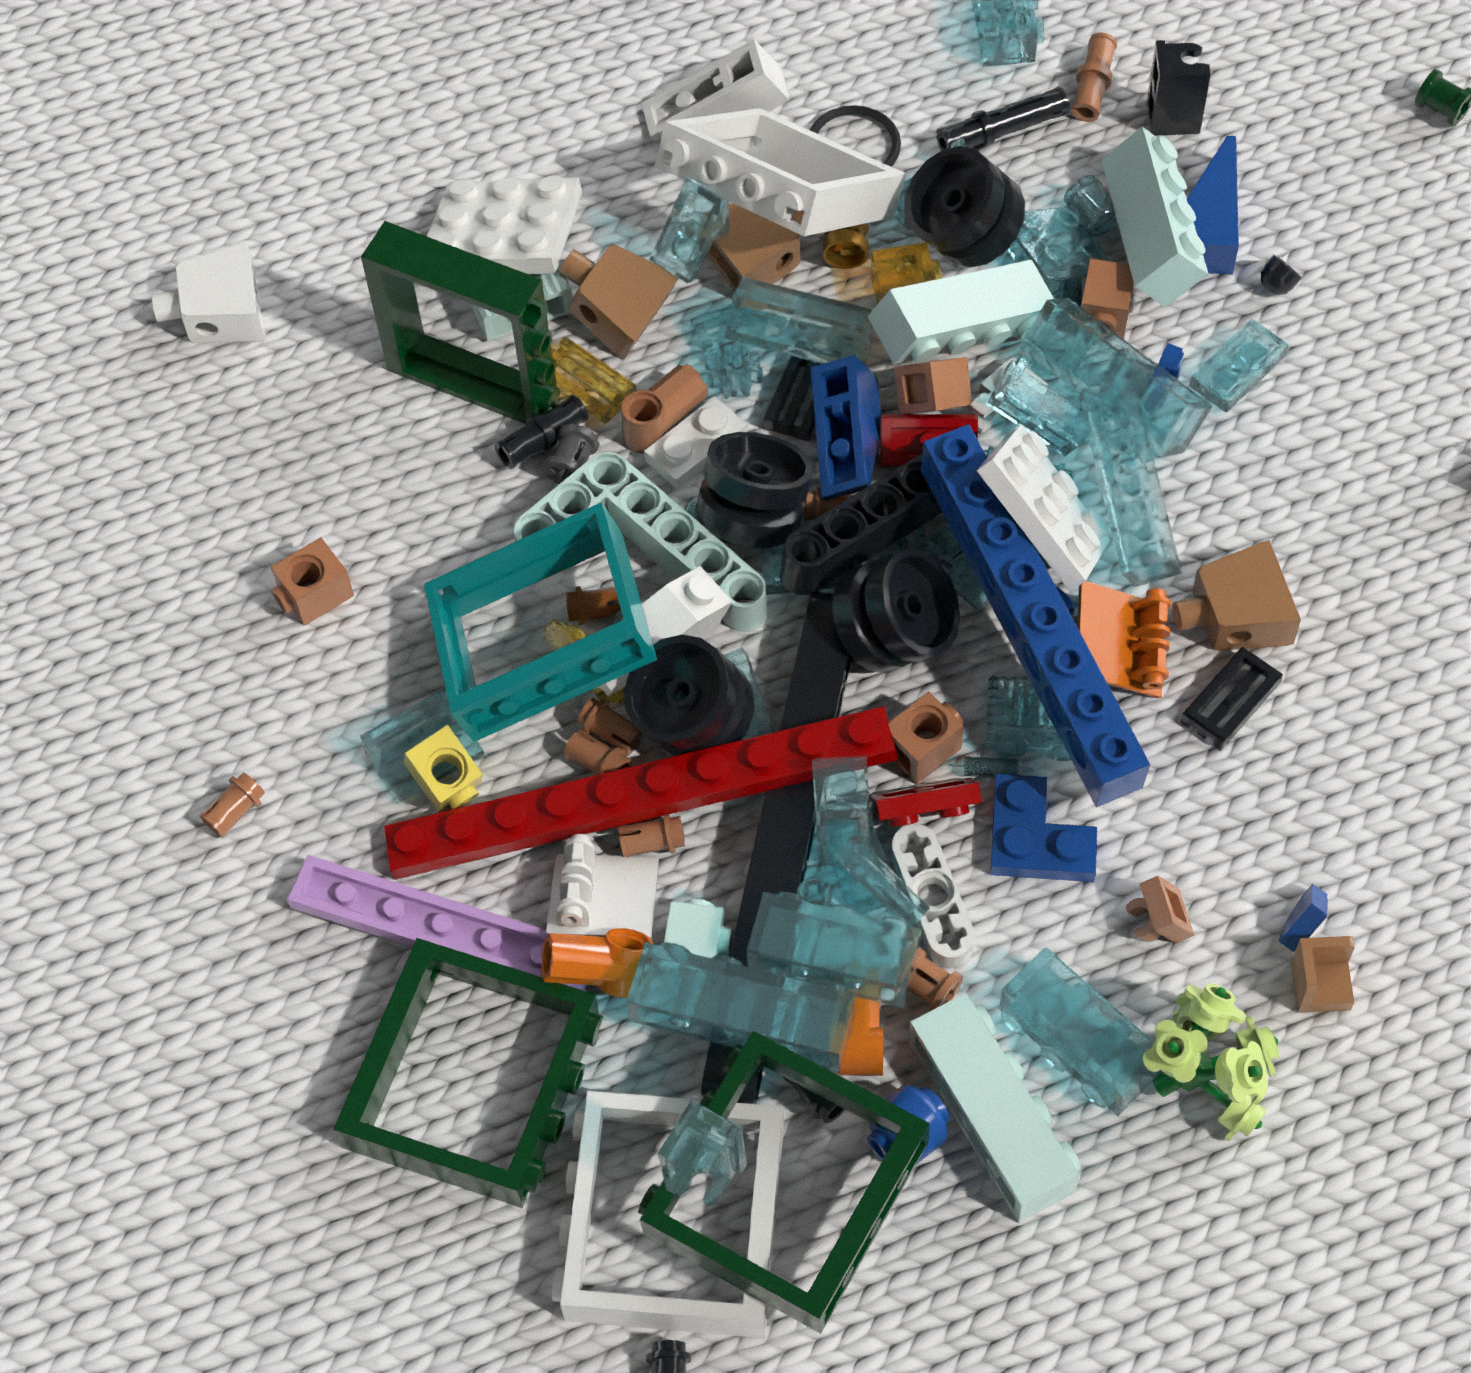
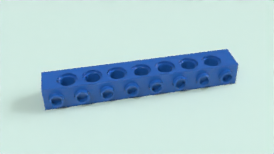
(1035, 620)

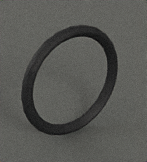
(863, 110)

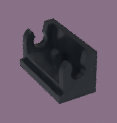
(1177, 90)

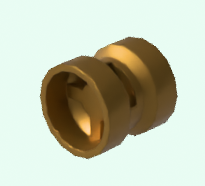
(846, 246)

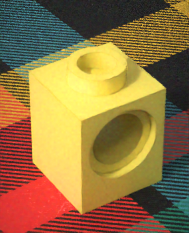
(439, 748)

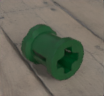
(1444, 97)

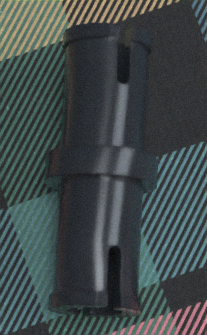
(540, 431)

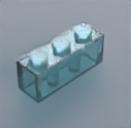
(798, 323)
(835, 945)
(1078, 1031)

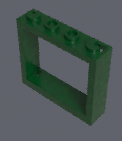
(402, 257)
(357, 1118)
(819, 1303)

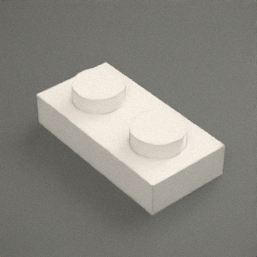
(684, 449)

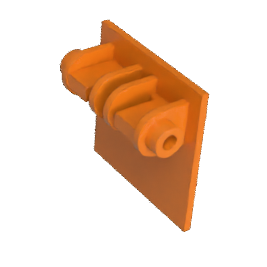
(1126, 636)

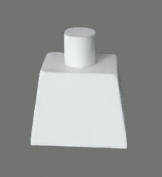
(215, 298)

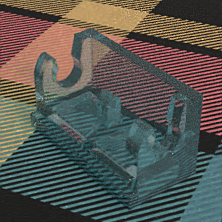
(1038, 408)
(701, 1145)

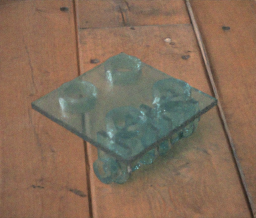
(1056, 246)

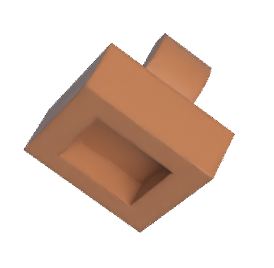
(1165, 909)

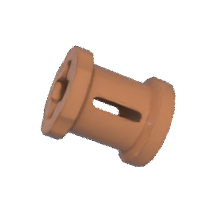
(933, 983)

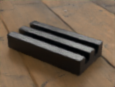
(779, 399)
(1208, 726)

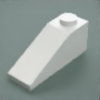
(733, 83)
(685, 606)

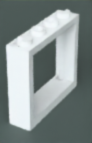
(785, 174)
(654, 1311)

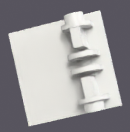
(601, 891)

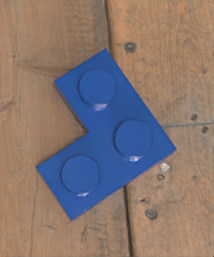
(1028, 845)

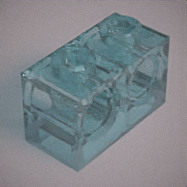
(1007, 31)

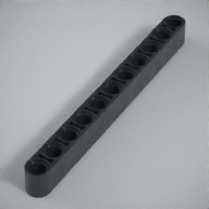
(788, 812)

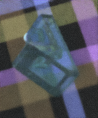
(690, 230)
(841, 803)

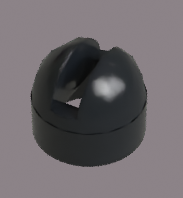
(1278, 276)

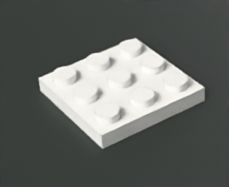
(509, 220)
(1045, 505)

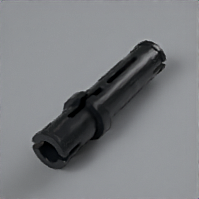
(987, 126)

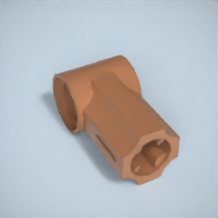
(654, 411)

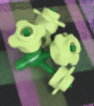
(1238, 1072)

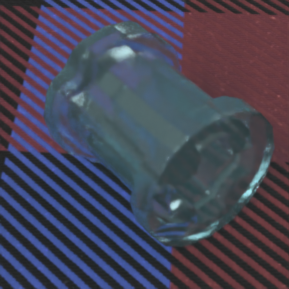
(1092, 205)

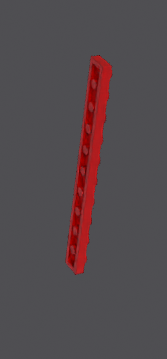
(633, 793)

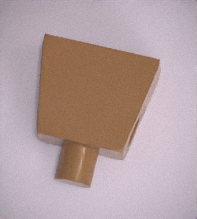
(755, 248)
(617, 295)
(1241, 602)

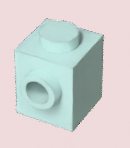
(699, 928)

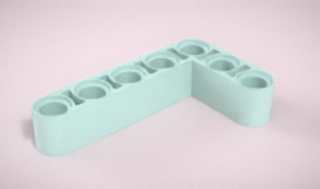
(653, 530)

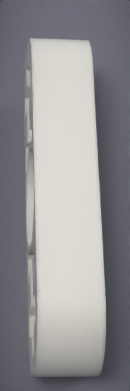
(936, 873)

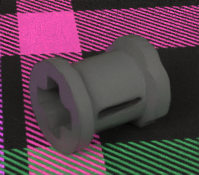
(571, 452)

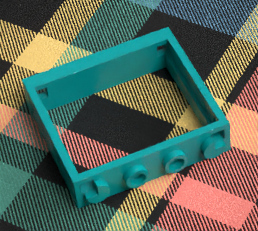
(561, 673)

